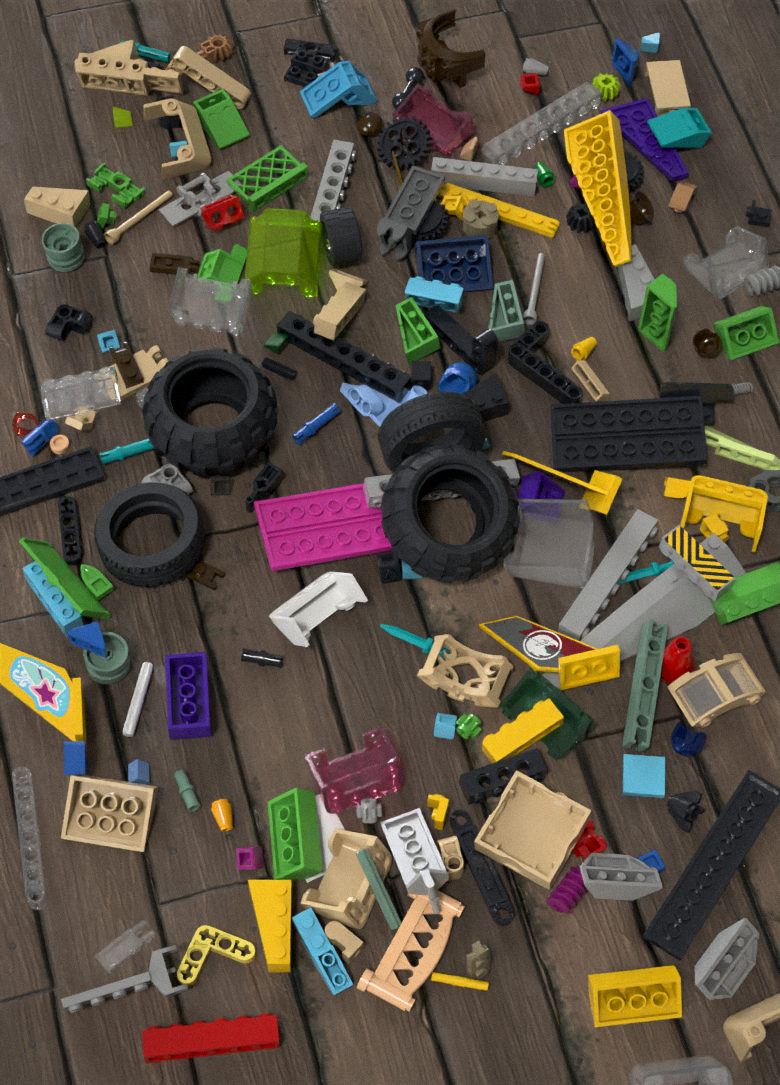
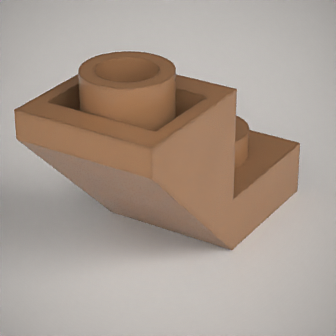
(682, 196)

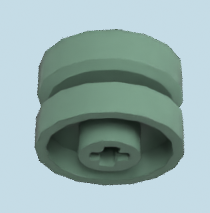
(114, 666)

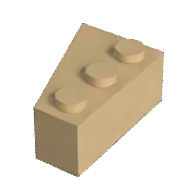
(58, 204)

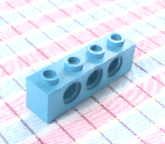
(53, 599)

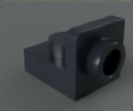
(758, 216)
(388, 567)

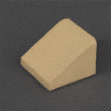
(469, 149)

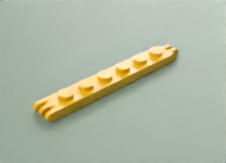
(507, 212)

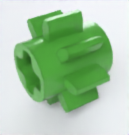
(468, 726)

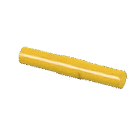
(460, 981)

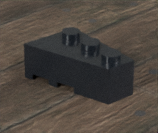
(490, 398)

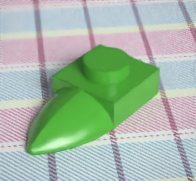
(95, 582)

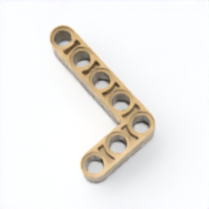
(208, 75)

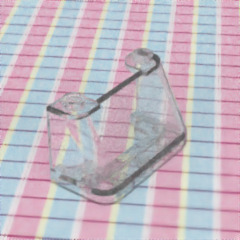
(728, 267)
(703, 1069)

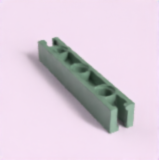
(643, 699)

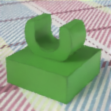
(106, 216)

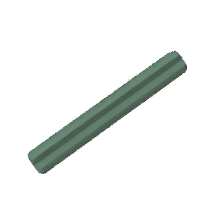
(378, 888)

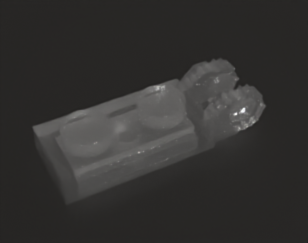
(124, 947)

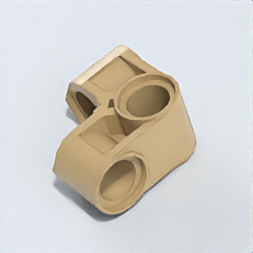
(451, 854)

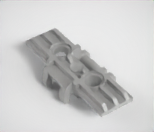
(176, 214)

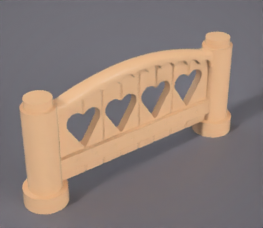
(384, 981)

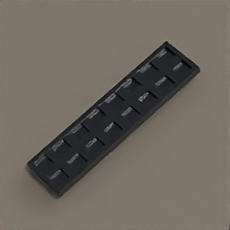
(49, 480)

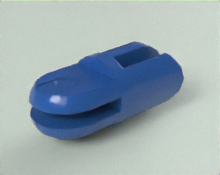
(40, 436)

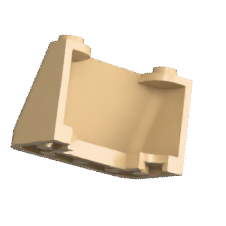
(344, 890)
(747, 1026)

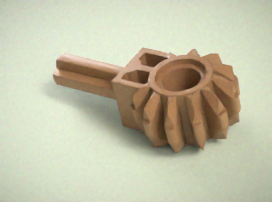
(216, 48)

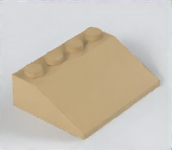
(109, 812)

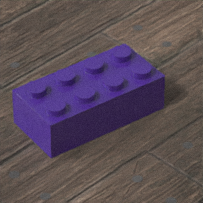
(187, 695)

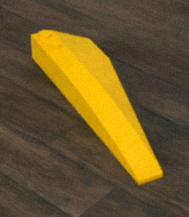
(599, 165)

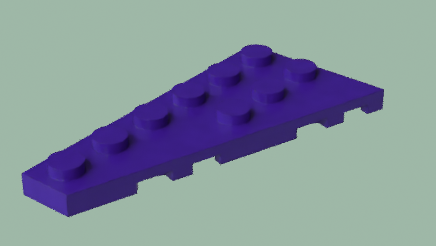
(635, 129)

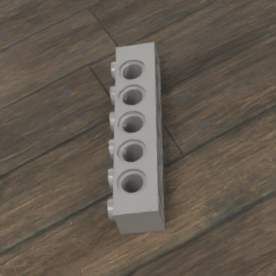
(334, 178)

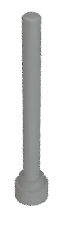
(530, 315)

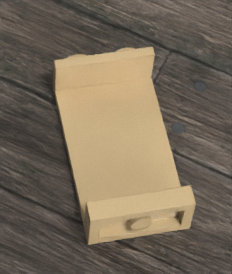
(667, 86)

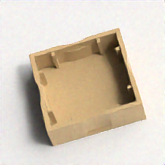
(532, 830)

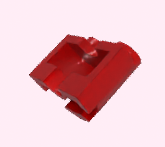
(589, 843)

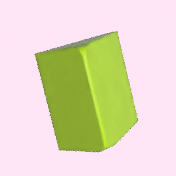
(122, 117)

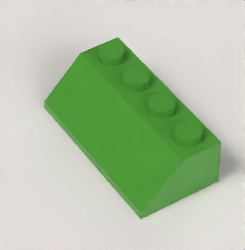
(658, 311)
(749, 594)
(294, 835)

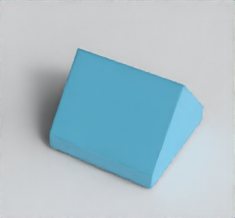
(174, 146)
(108, 340)

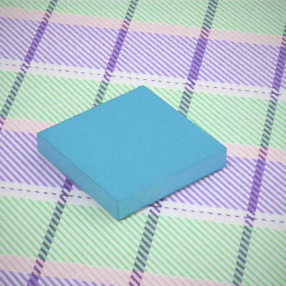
(643, 776)

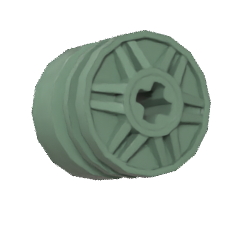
(63, 247)

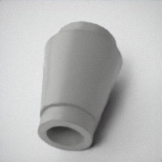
(533, 66)

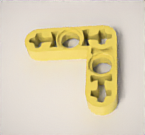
(206, 946)

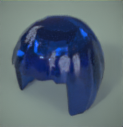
(687, 742)

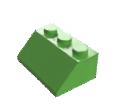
(747, 332)

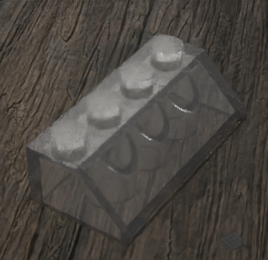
(80, 393)

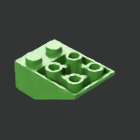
(220, 119)

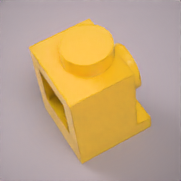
(713, 524)

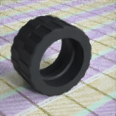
(343, 234)

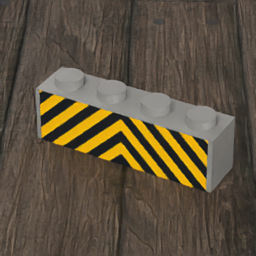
(696, 563)

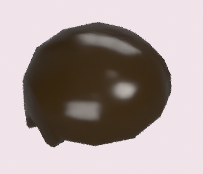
(370, 124)
(707, 343)

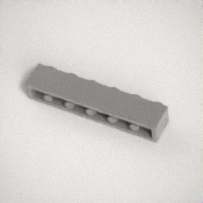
(487, 176)

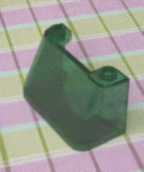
(576, 722)

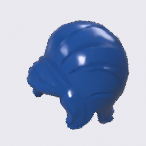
(458, 378)

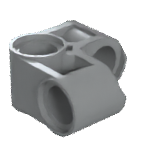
(176, 480)

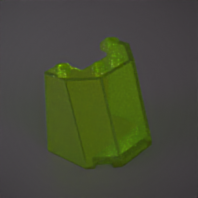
(284, 250)

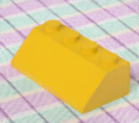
(635, 996)

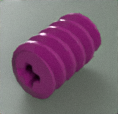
(567, 891)

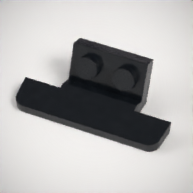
(708, 391)

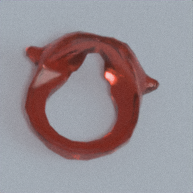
(20, 416)

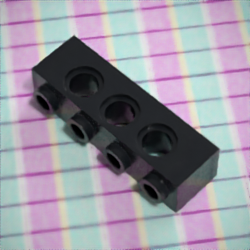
(470, 781)

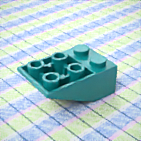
(680, 128)

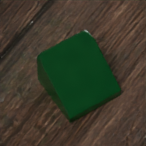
(277, 342)

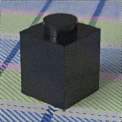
(421, 374)

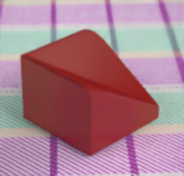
(530, 83)

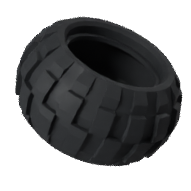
(205, 378)
(473, 478)

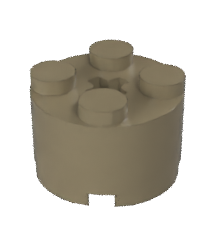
(480, 219)

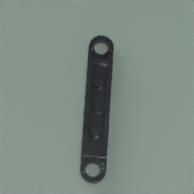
(481, 869)

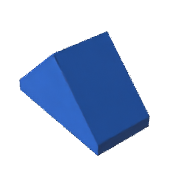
(89, 638)
(75, 758)

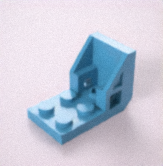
(340, 82)

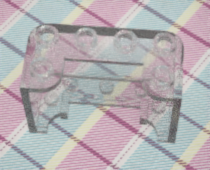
(210, 303)

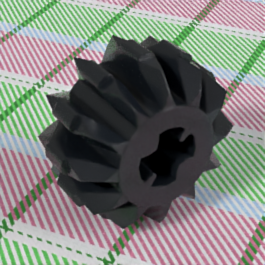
(580, 218)

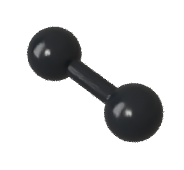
(413, 77)

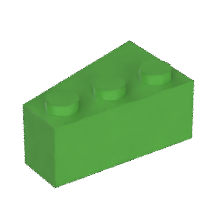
(416, 331)

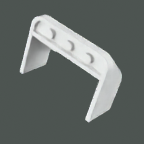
(315, 603)

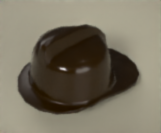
(641, 208)

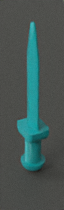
(655, 570)
(413, 639)

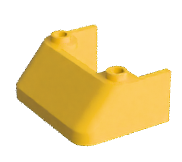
(733, 501)

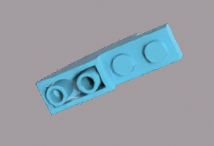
(321, 951)

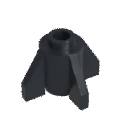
(685, 808)

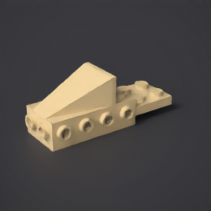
(120, 64)

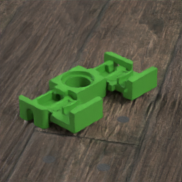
(127, 190)

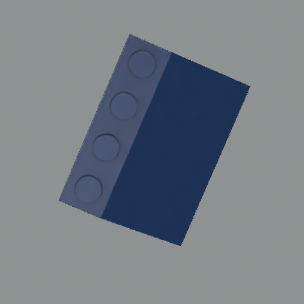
(456, 261)

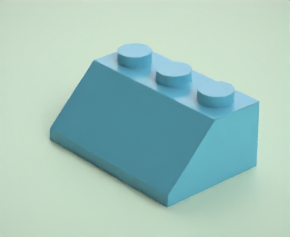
(435, 293)

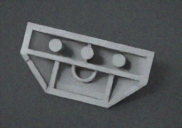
(619, 877)
(727, 961)

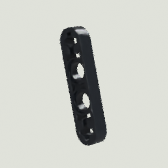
(72, 530)

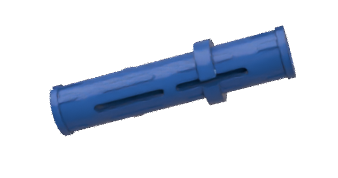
(311, 427)

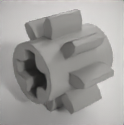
(369, 810)

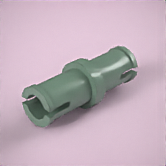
(186, 790)

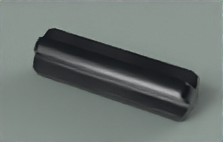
(279, 368)

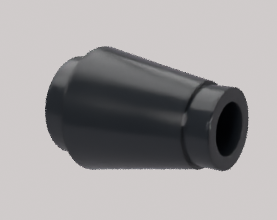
(95, 234)

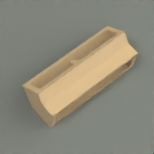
(593, 380)

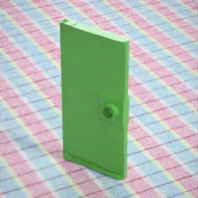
(63, 577)

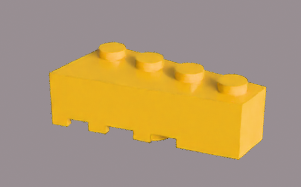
(273, 914)

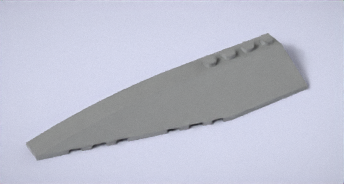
(667, 600)

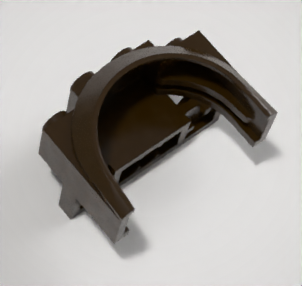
(438, 58)

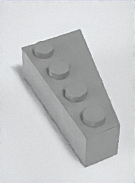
(634, 278)

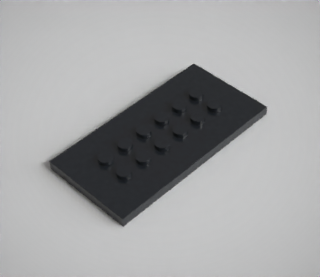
(628, 434)

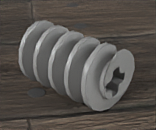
(762, 281)

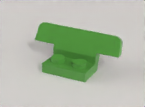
(223, 266)

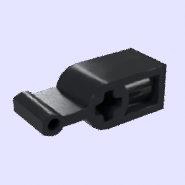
(264, 485)

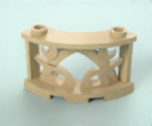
(463, 655)

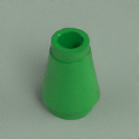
(545, 175)

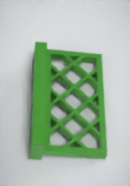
(280, 185)

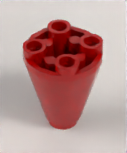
(677, 660)

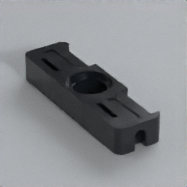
(324, 50)

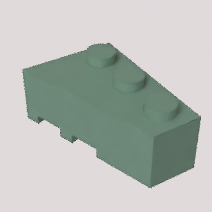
(506, 313)

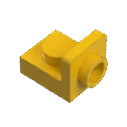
(454, 205)
(440, 810)

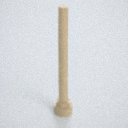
(113, 235)

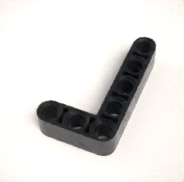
(476, 352)
(545, 376)

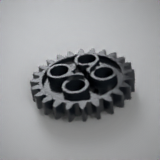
(420, 139)

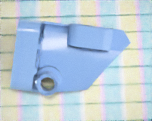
(373, 403)

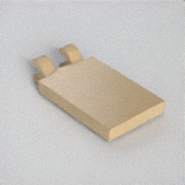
(147, 367)

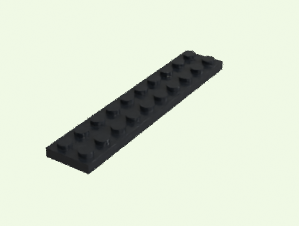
(713, 865)

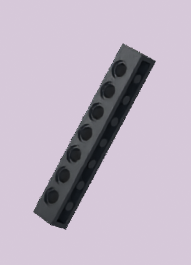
(346, 357)

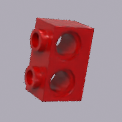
(221, 208)

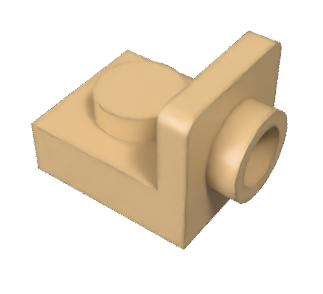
(82, 420)

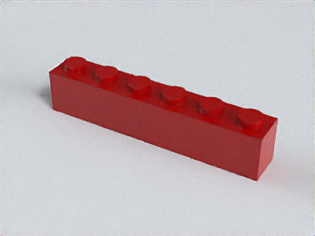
(211, 1038)

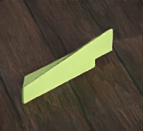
(739, 451)

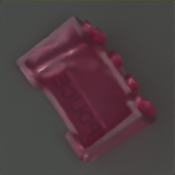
(446, 127)
(357, 775)

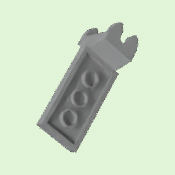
(156, 976)

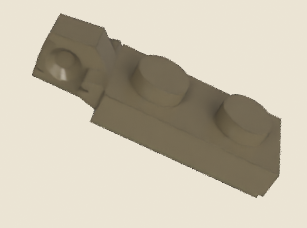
(478, 961)

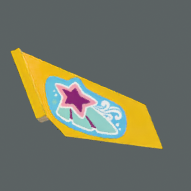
(45, 690)

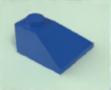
(625, 60)

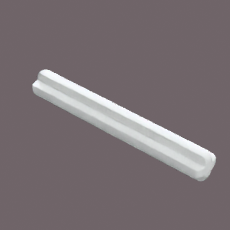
(137, 699)

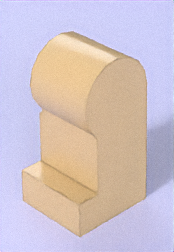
(344, 940)

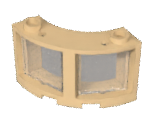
(716, 689)

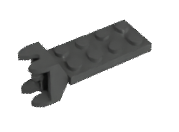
(408, 211)

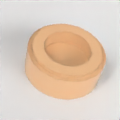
(59, 444)

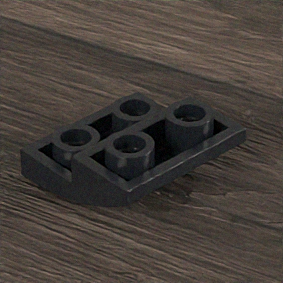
(305, 68)

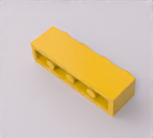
(522, 732)

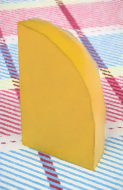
(676, 487)

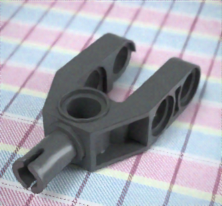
(763, 481)

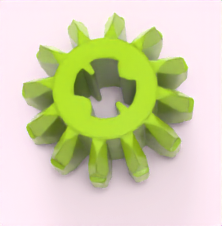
(607, 86)

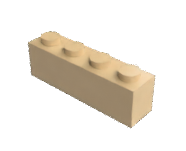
(339, 310)

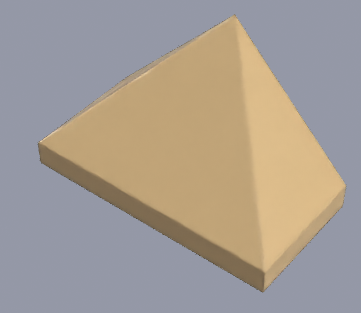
(340, 278)

